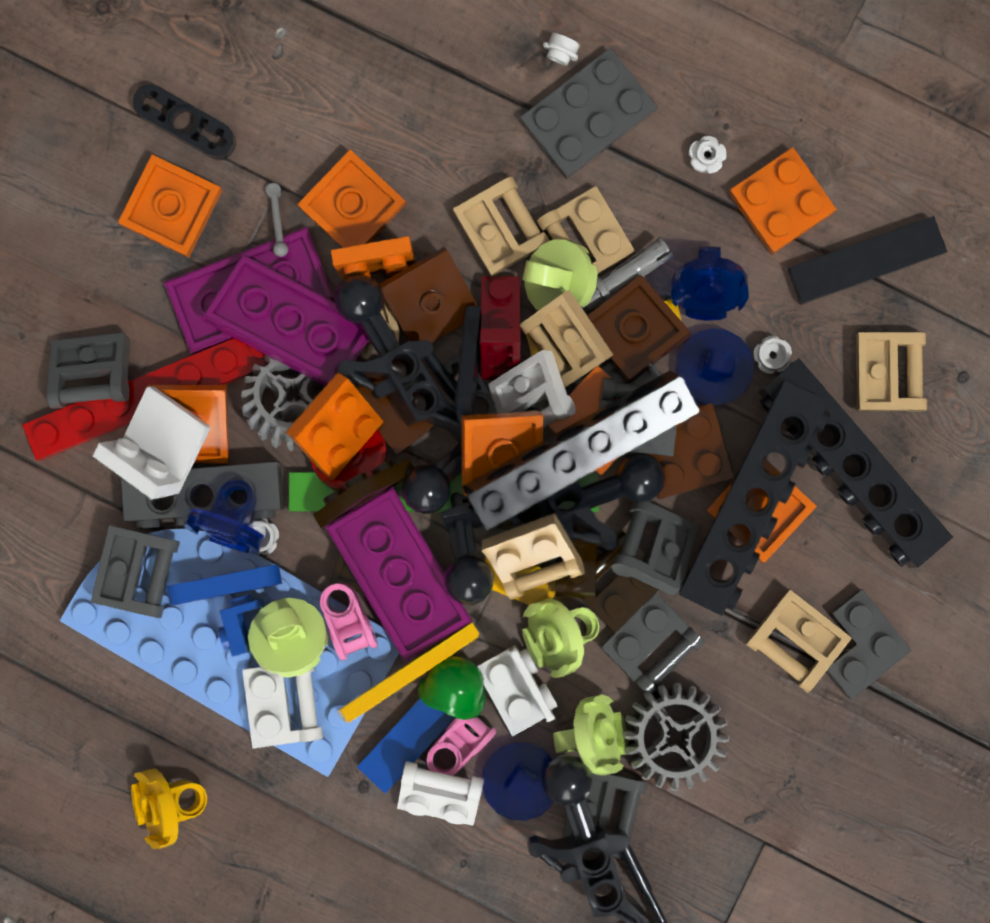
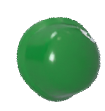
(454, 688)

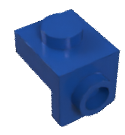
(234, 629)

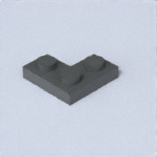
(874, 648)

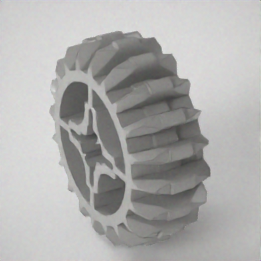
(273, 378)
(660, 745)

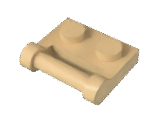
(595, 227)
(489, 231)
(571, 333)
(879, 371)
(530, 546)
(805, 629)

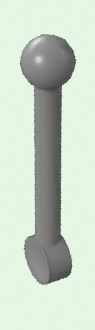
(273, 192)

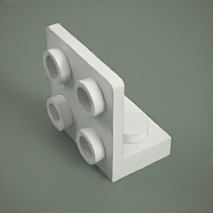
(156, 446)
(515, 691)

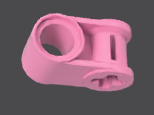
(348, 622)
(461, 742)

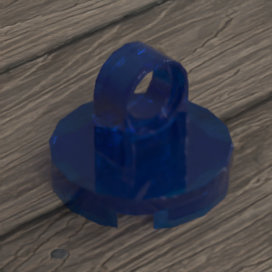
(709, 286)
(715, 366)
(228, 525)
(515, 781)

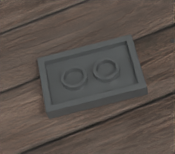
(588, 113)

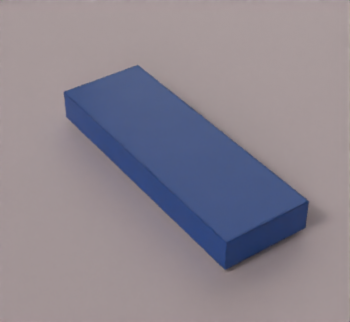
(404, 743)

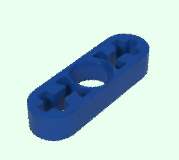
(224, 585)

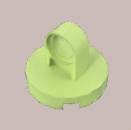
(559, 268)
(555, 636)
(288, 637)
(595, 735)

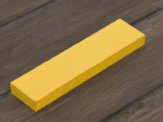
(408, 673)

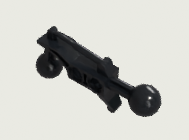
(360, 302)
(471, 578)
(567, 783)

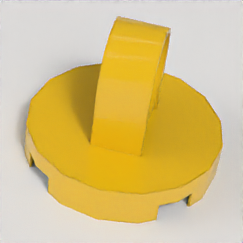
(159, 808)

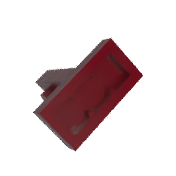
(499, 325)

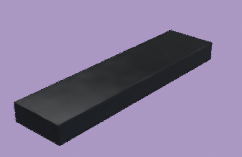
(867, 260)

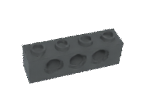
(264, 479)

